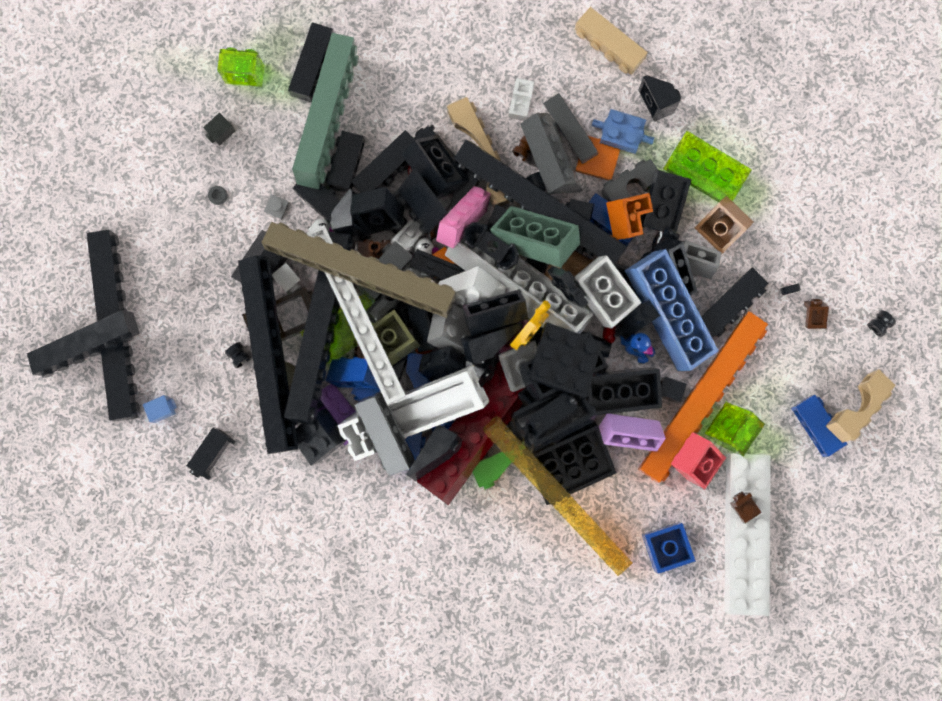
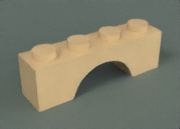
(874, 390)

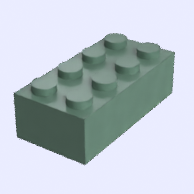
(537, 236)

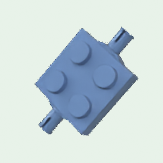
(623, 131)

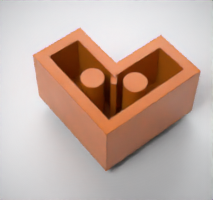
(626, 213)

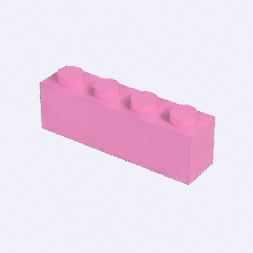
(465, 212)

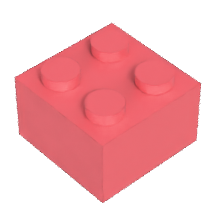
(698, 460)

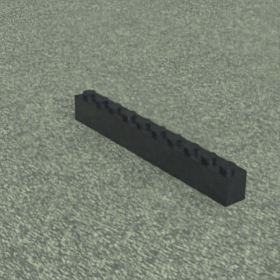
(535, 199)
(109, 300)
(315, 345)
(267, 353)

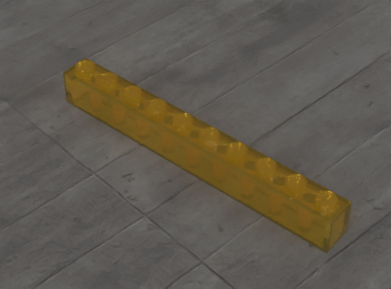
(557, 495)

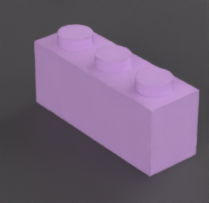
(631, 432)

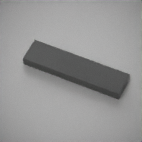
(570, 128)

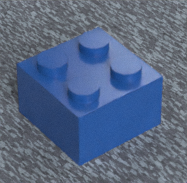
(668, 547)

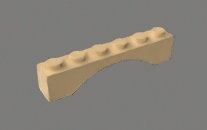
(464, 119)

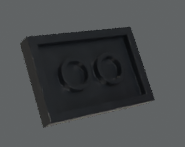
(668, 198)

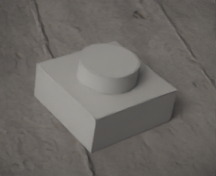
(276, 206)

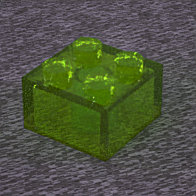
(240, 67)
(734, 428)

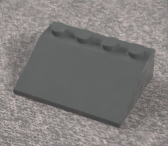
(550, 154)

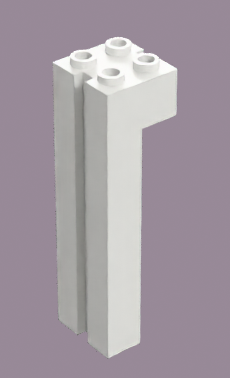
(422, 409)

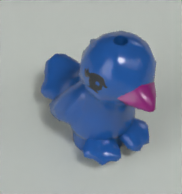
(639, 346)

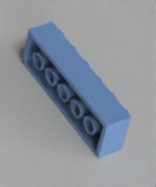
(679, 320)

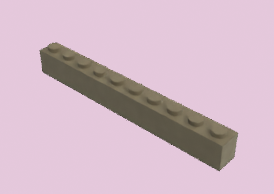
(359, 269)

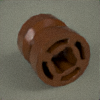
(522, 149)

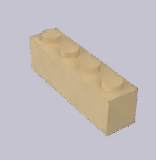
(610, 41)

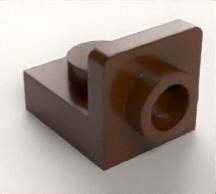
(816, 314)
(745, 506)

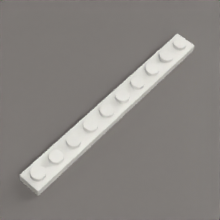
(364, 332)

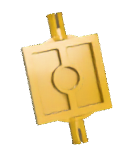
(532, 326)

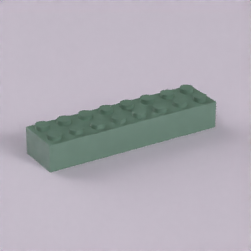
(325, 111)

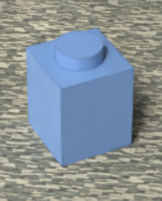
(160, 408)

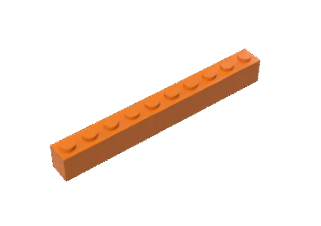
(704, 394)

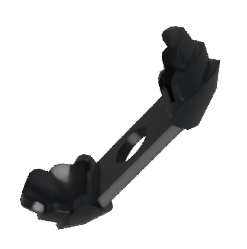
(478, 236)

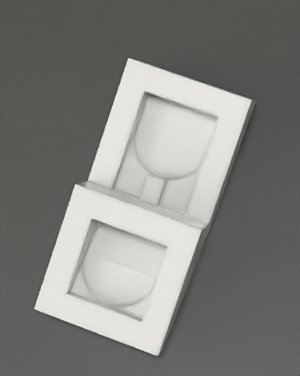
(521, 99)

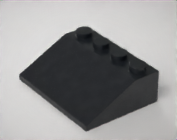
(578, 459)

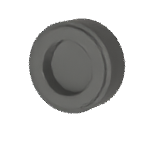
(217, 195)

